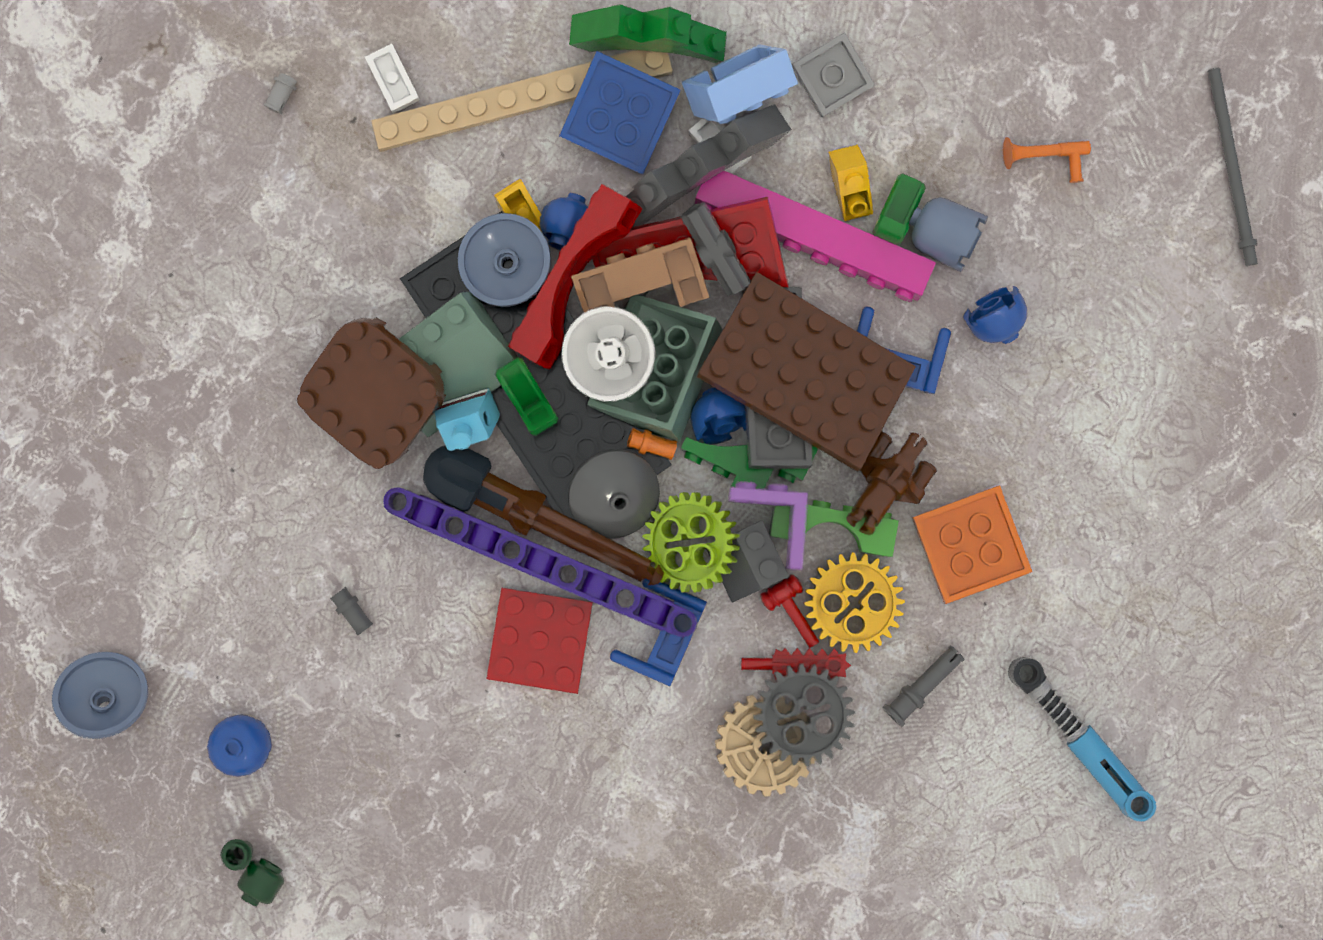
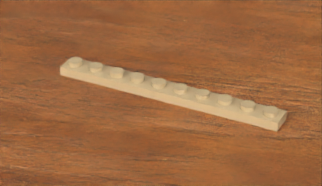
(501, 102)

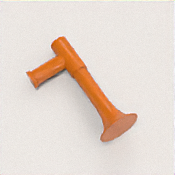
(1014, 152)

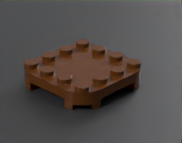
(371, 392)

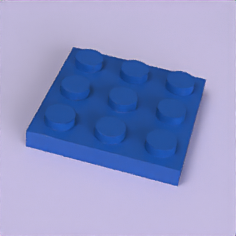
(619, 112)

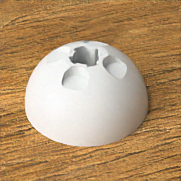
(596, 365)

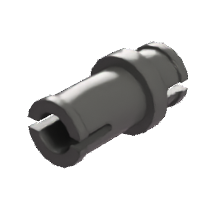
(351, 610)

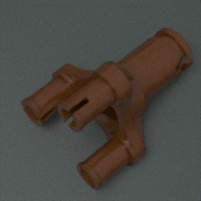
(890, 480)

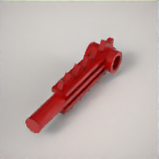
(834, 662)

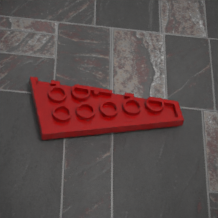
(747, 224)

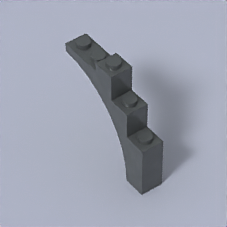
(707, 159)

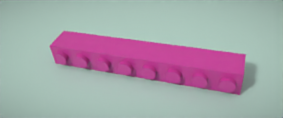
(828, 238)

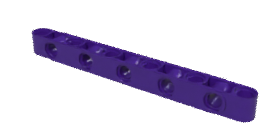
(539, 561)

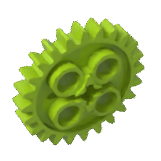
(686, 513)

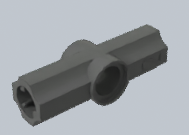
(715, 248)

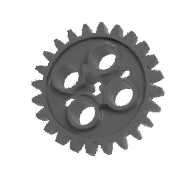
(795, 687)

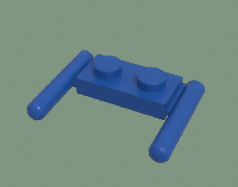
(926, 373)
(669, 648)

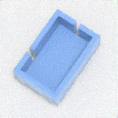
(740, 83)

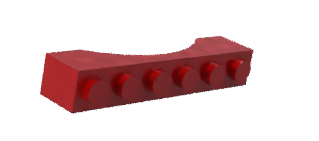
(604, 222)

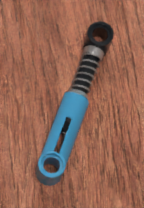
(1085, 742)

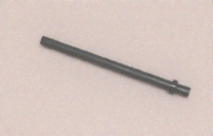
(1247, 242)

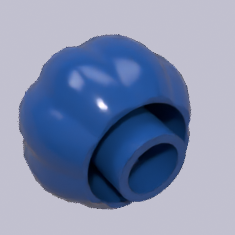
(560, 217)

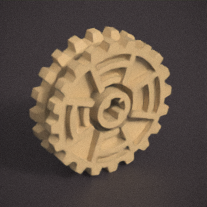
(746, 762)

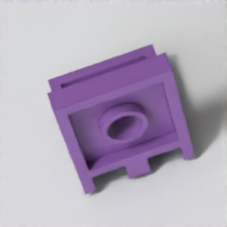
(779, 496)

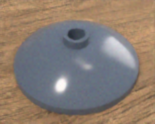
(487, 248)
(97, 680)

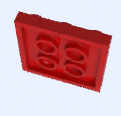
(539, 640)

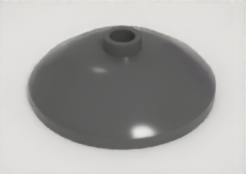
(609, 477)

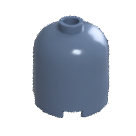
(946, 231)

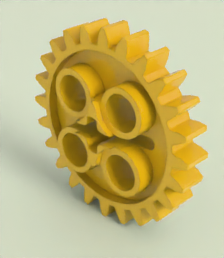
(874, 622)

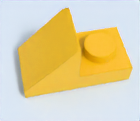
(517, 200)

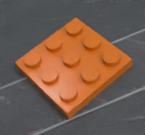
(972, 544)

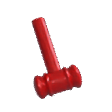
(782, 594)

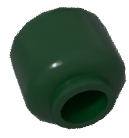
(260, 882)

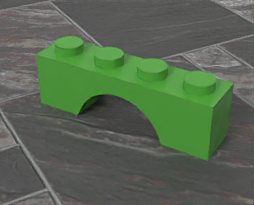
(880, 543)

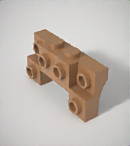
(641, 273)

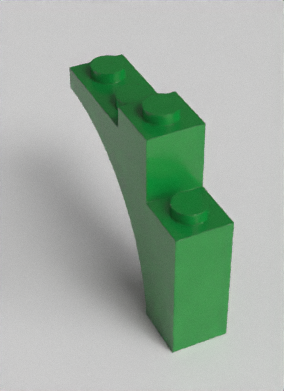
(654, 30)
(734, 461)

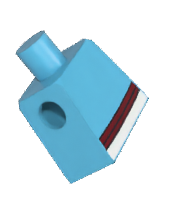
(467, 419)

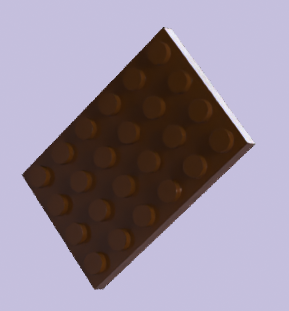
(806, 371)

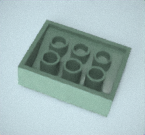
(463, 345)
(681, 346)

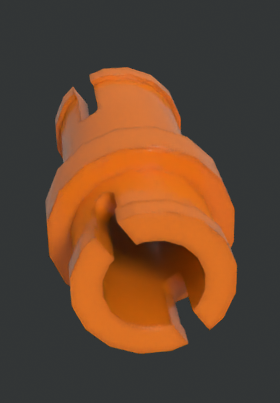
(647, 442)

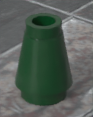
(231, 857)

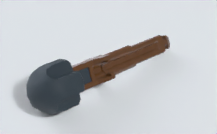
(464, 479)

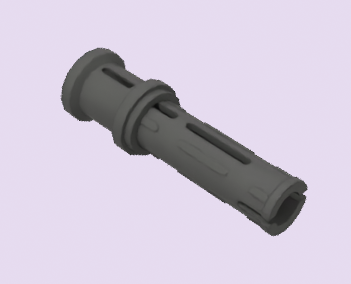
(913, 695)

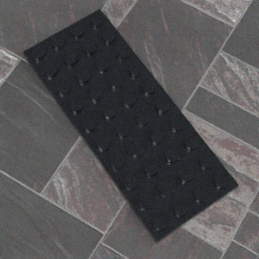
(580, 430)

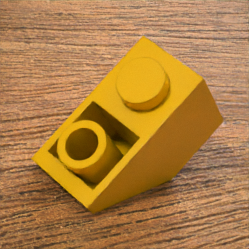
(851, 182)

